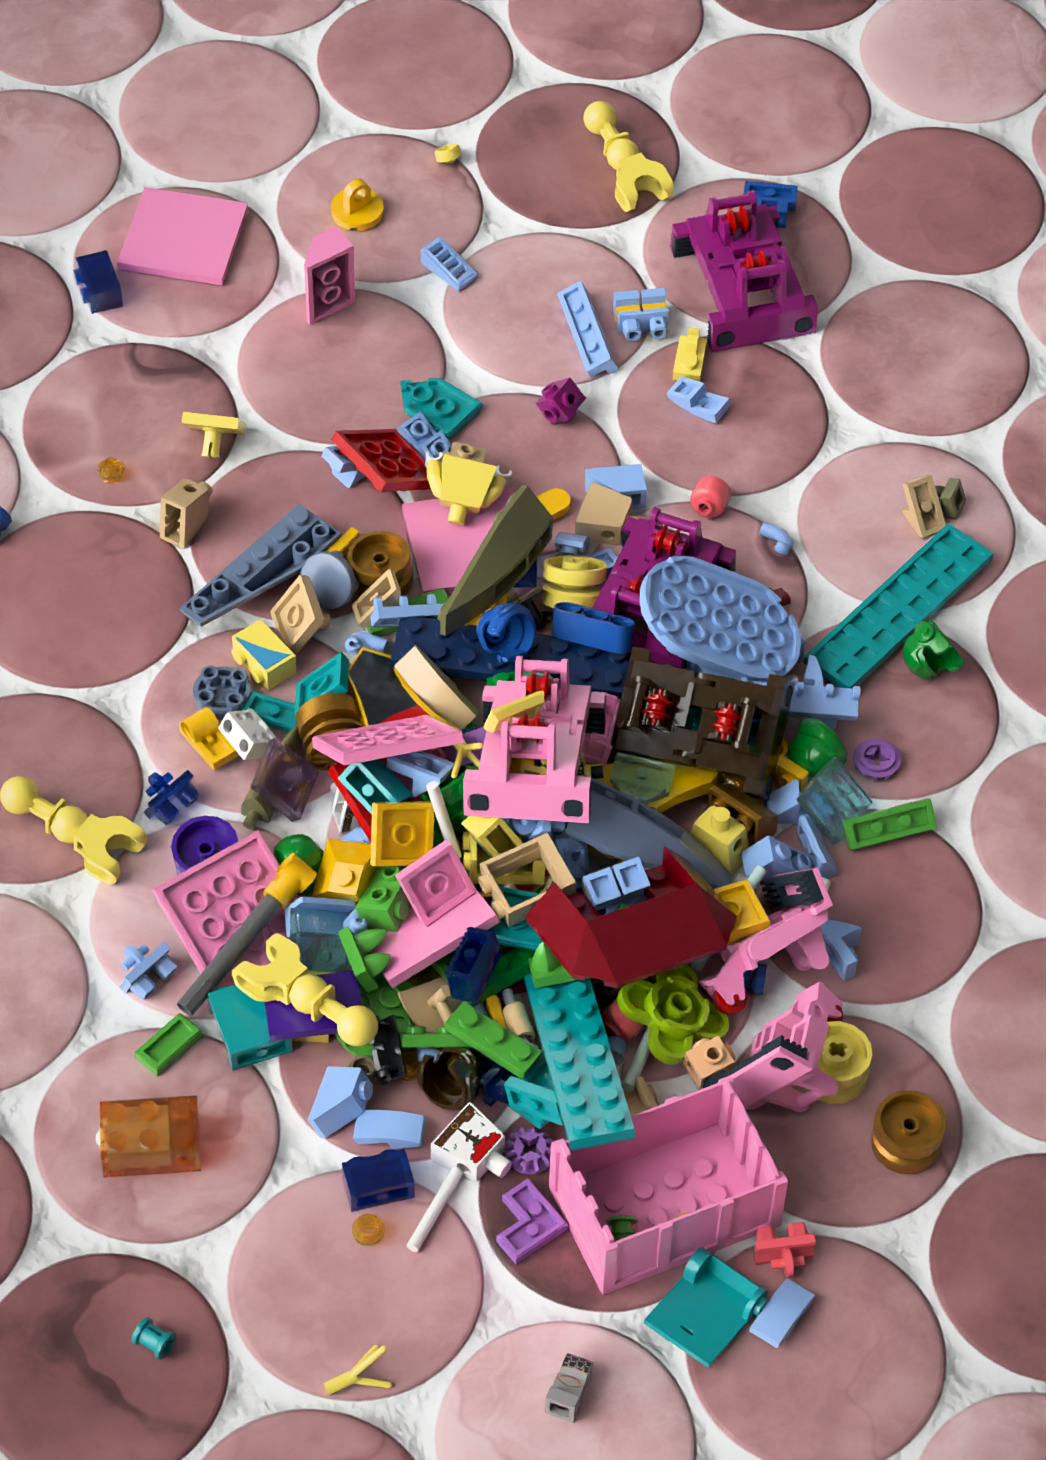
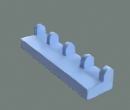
(586, 330)
(391, 615)
(822, 701)

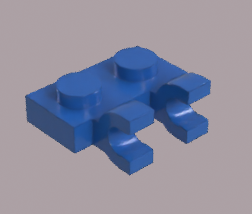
(776, 195)

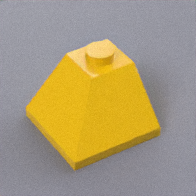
(344, 870)

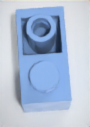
(622, 479)
(774, 857)

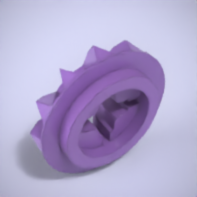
(888, 754)
(531, 1162)

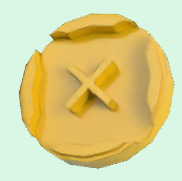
(357, 206)

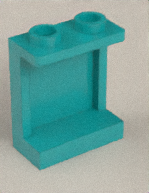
(244, 1027)
(534, 1093)

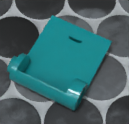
(707, 1307)

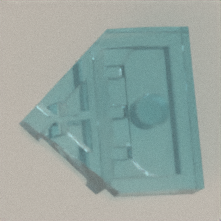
(642, 777)

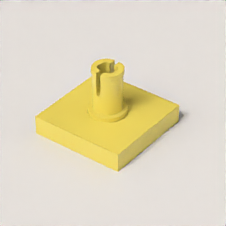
(214, 427)

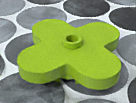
(672, 1013)

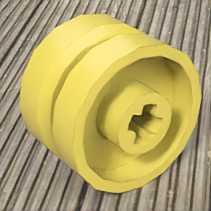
(573, 580)
(846, 1059)

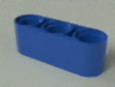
(593, 628)

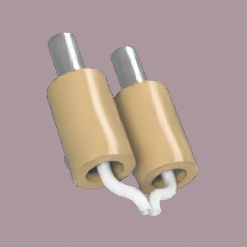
(519, 1020)

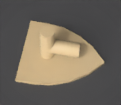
(429, 1004)

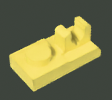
(690, 356)

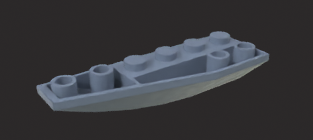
(263, 565)
(633, 829)

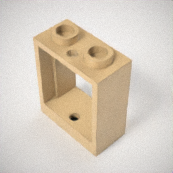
(537, 848)

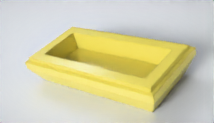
(531, 704)

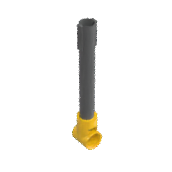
(292, 878)

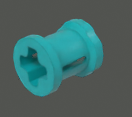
(153, 1338)

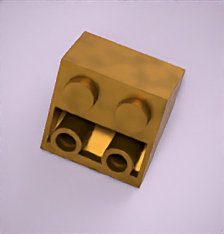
(743, 808)

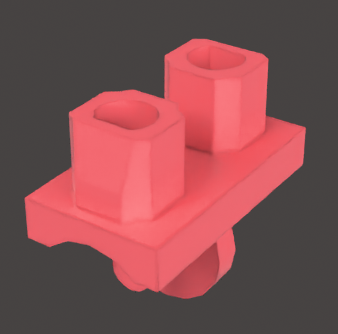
(784, 1251)

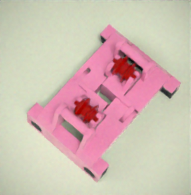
(550, 735)

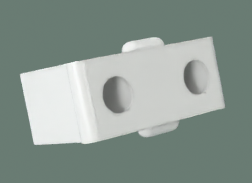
(246, 733)

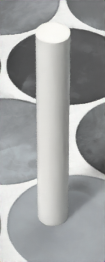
(442, 815)
(435, 1209)

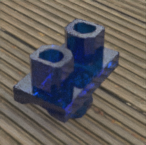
(161, 804)
(493, 1081)

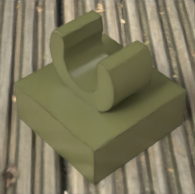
(951, 497)

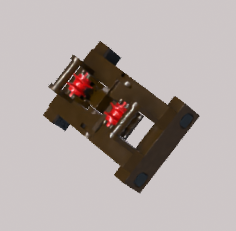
(724, 719)

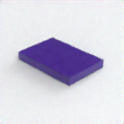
(288, 1023)

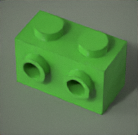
(384, 901)

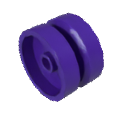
(199, 840)

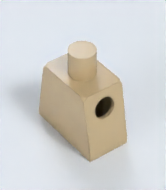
(184, 511)
(604, 515)

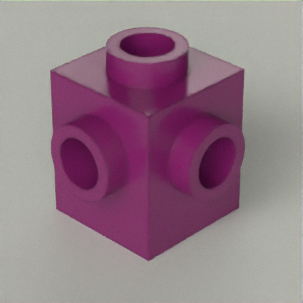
(560, 401)

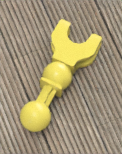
(633, 169)
(91, 835)
(289, 982)

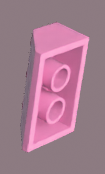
(329, 275)

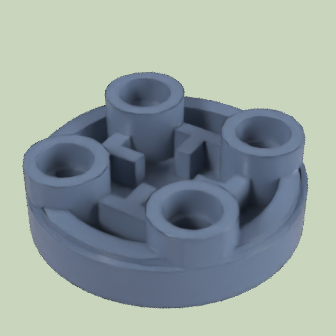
(331, 578)
(222, 690)

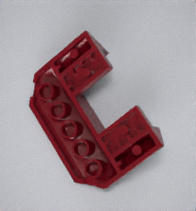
(671, 928)

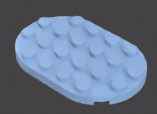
(719, 619)

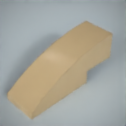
(435, 688)

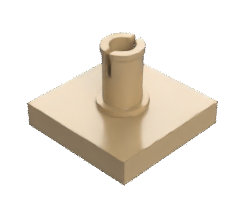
(299, 614)

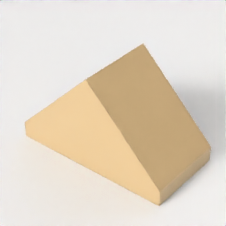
(386, 588)

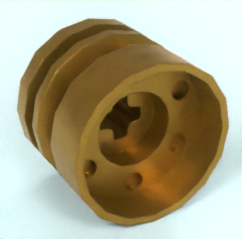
(325, 715)

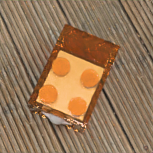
(149, 1136)

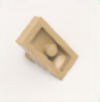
(923, 506)

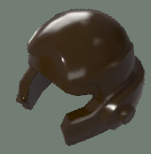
(451, 1078)

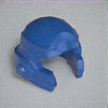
(507, 631)

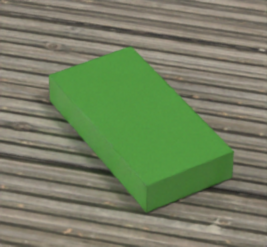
(168, 1044)

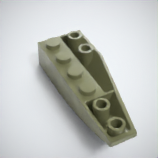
(501, 560)

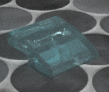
(833, 797)
(319, 939)

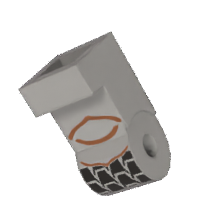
(569, 1387)

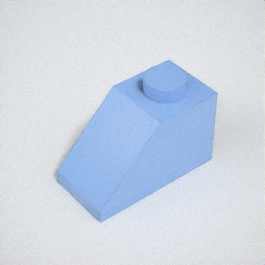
(339, 1099)

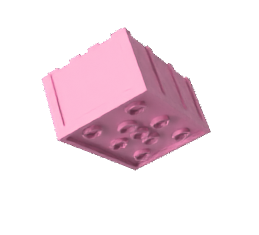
(686, 1157)

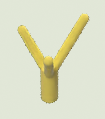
(464, 750)
(350, 1377)

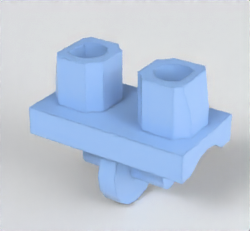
(535, 828)
(137, 979)

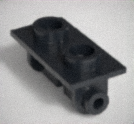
(387, 1051)

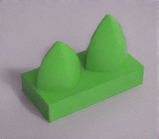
(357, 947)
(547, 969)

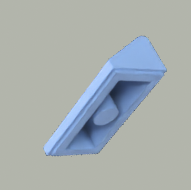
(816, 848)

